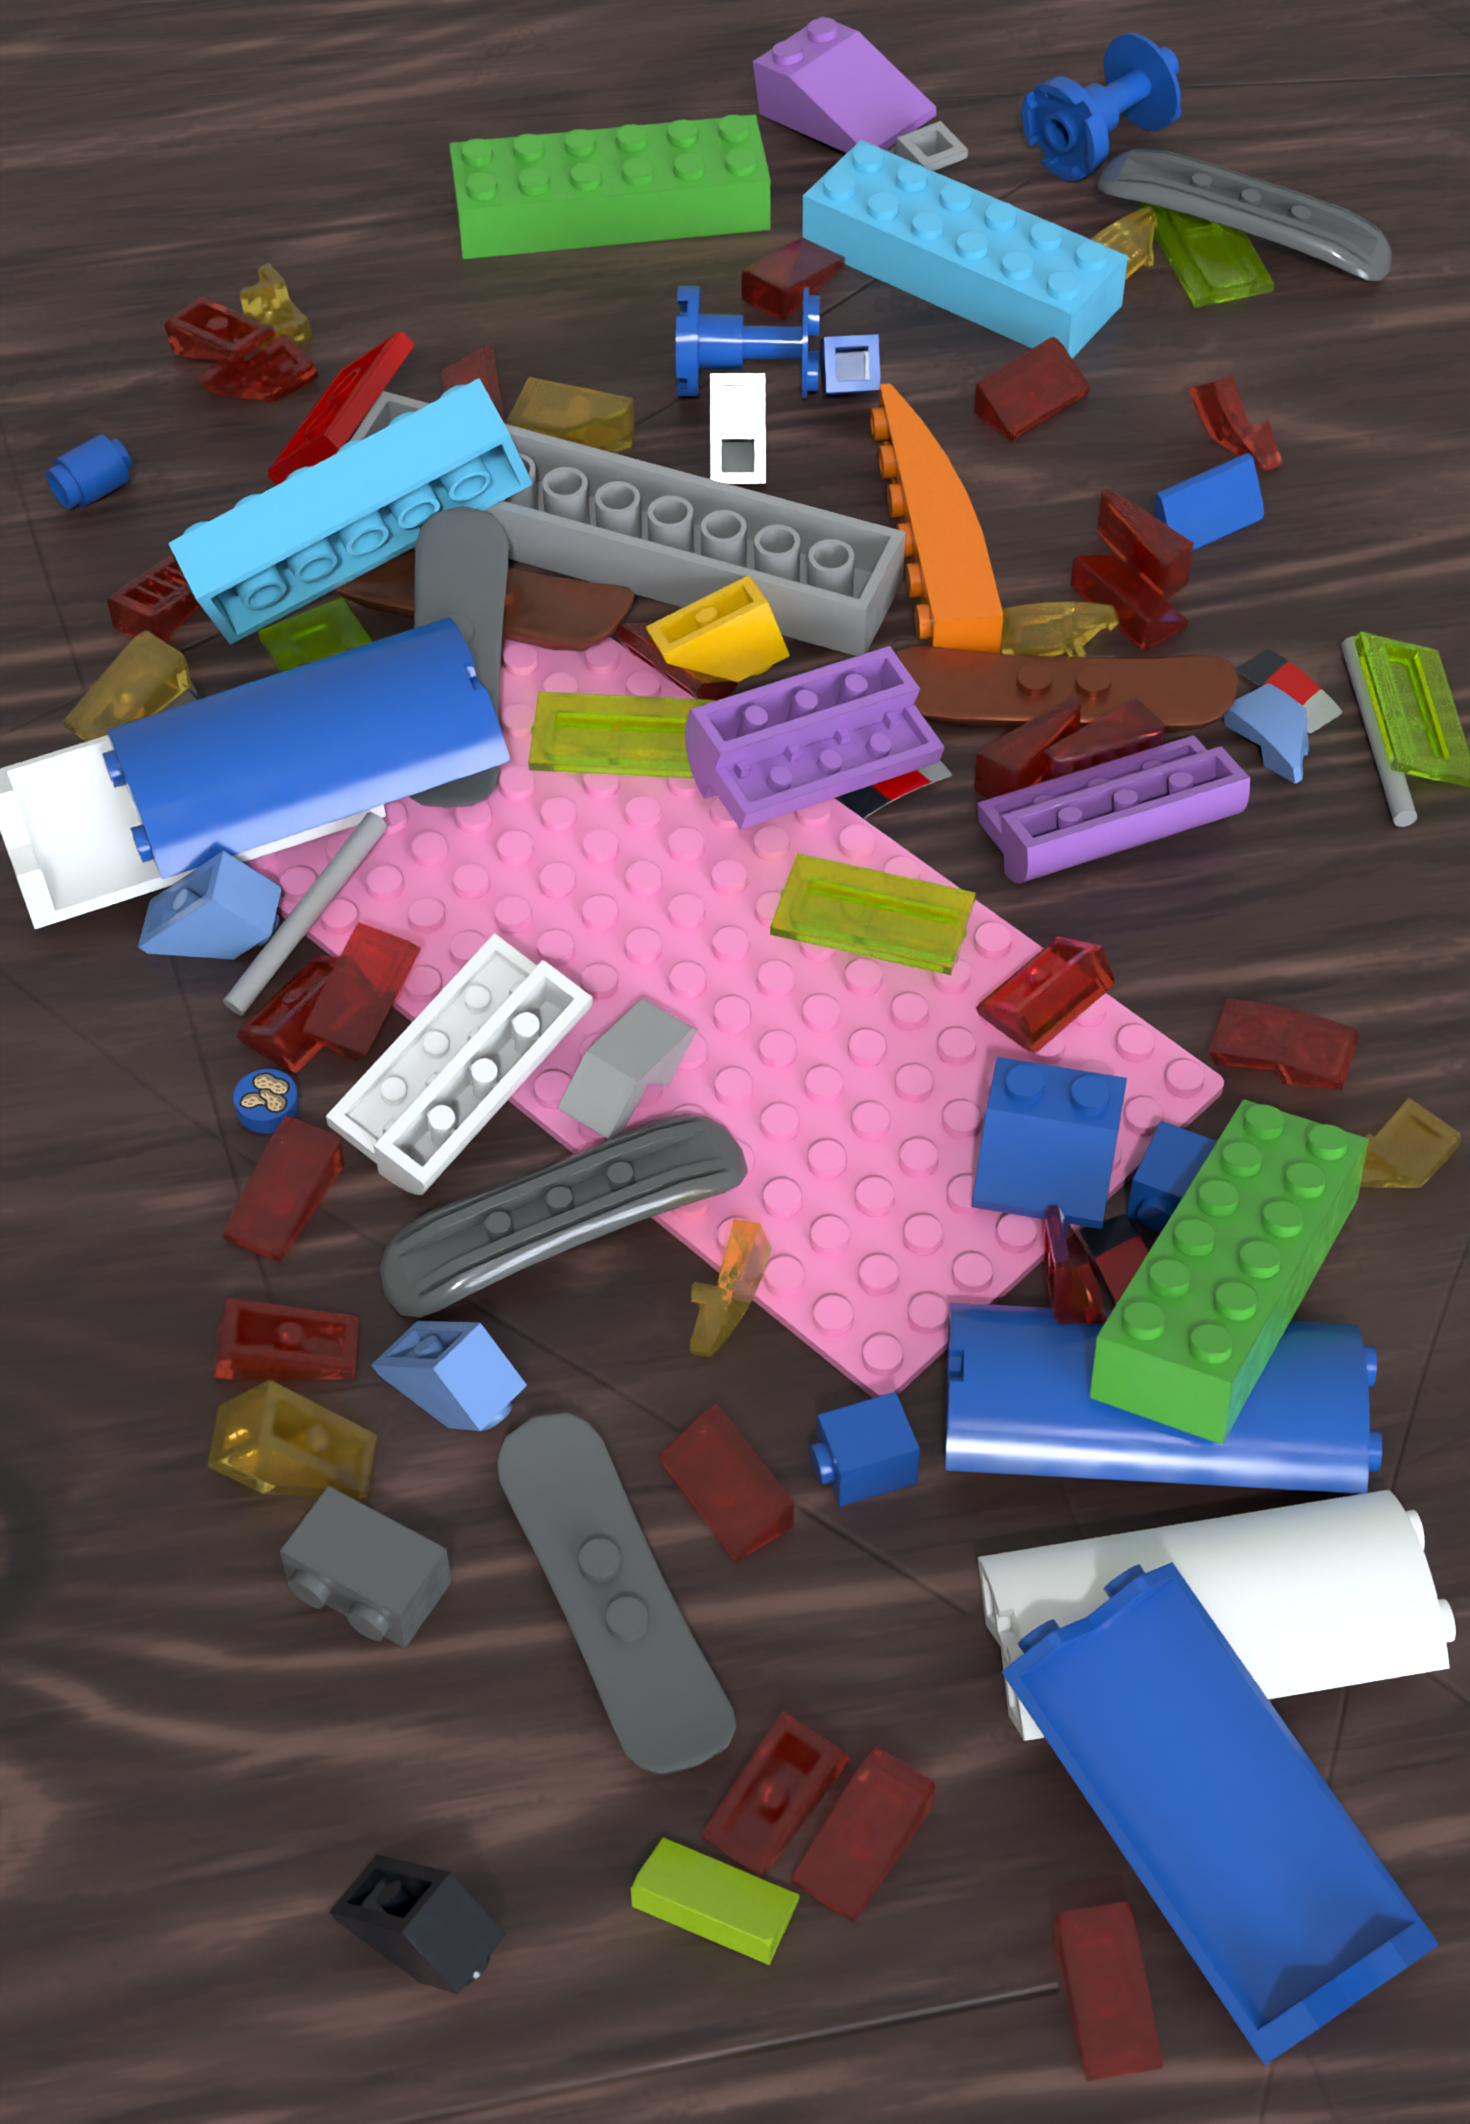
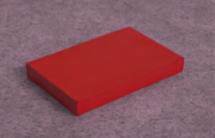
(341, 407)

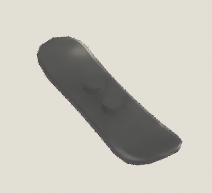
(1251, 207)
(464, 577)
(557, 1208)
(613, 1595)

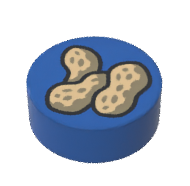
(265, 1099)

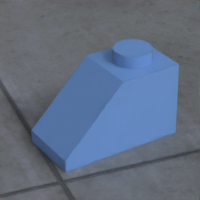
(212, 912)
(452, 1373)

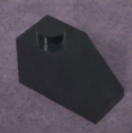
(420, 1922)

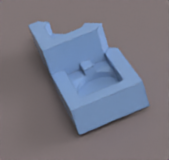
(1275, 724)

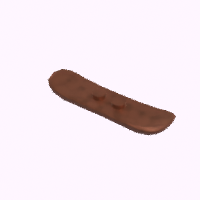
(537, 607)
(1014, 689)

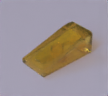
(133, 687)

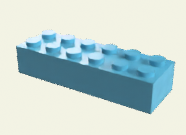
(964, 249)
(349, 511)

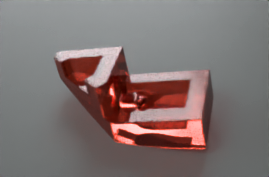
(265, 376)
(1227, 423)

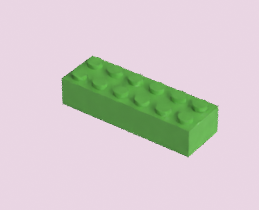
(610, 186)
(1228, 1271)

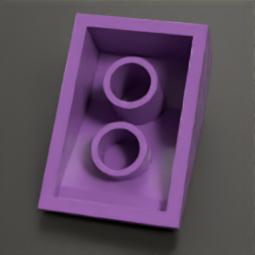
(838, 88)

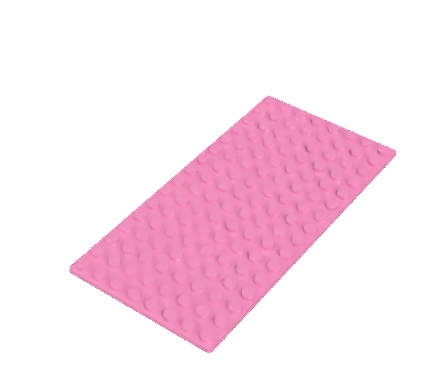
(828, 1067)

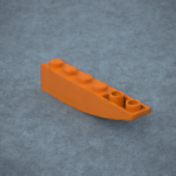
(942, 533)

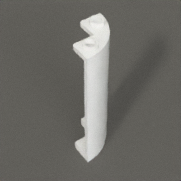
(75, 839)
(1297, 1590)

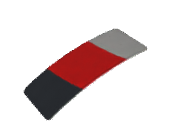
(1276, 670)
(874, 797)
(1116, 1251)

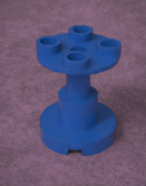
(1076, 120)
(724, 342)

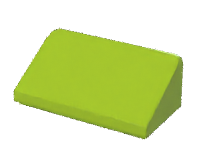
(714, 1900)

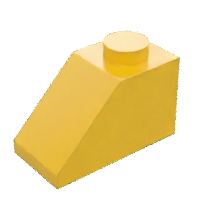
(722, 634)

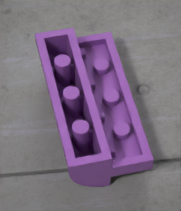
(810, 737)
(1113, 807)

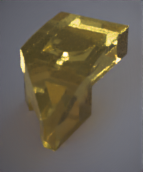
(1131, 237)
(271, 305)
(1054, 627)
(1408, 1149)
(738, 1281)

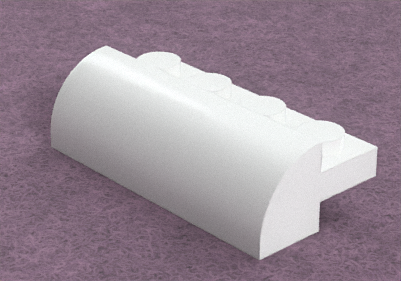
(458, 1064)

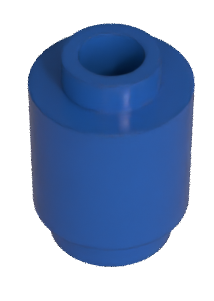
(89, 472)

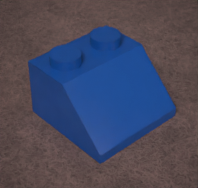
(1049, 1141)

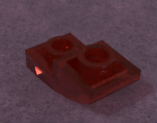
(1291, 1042)

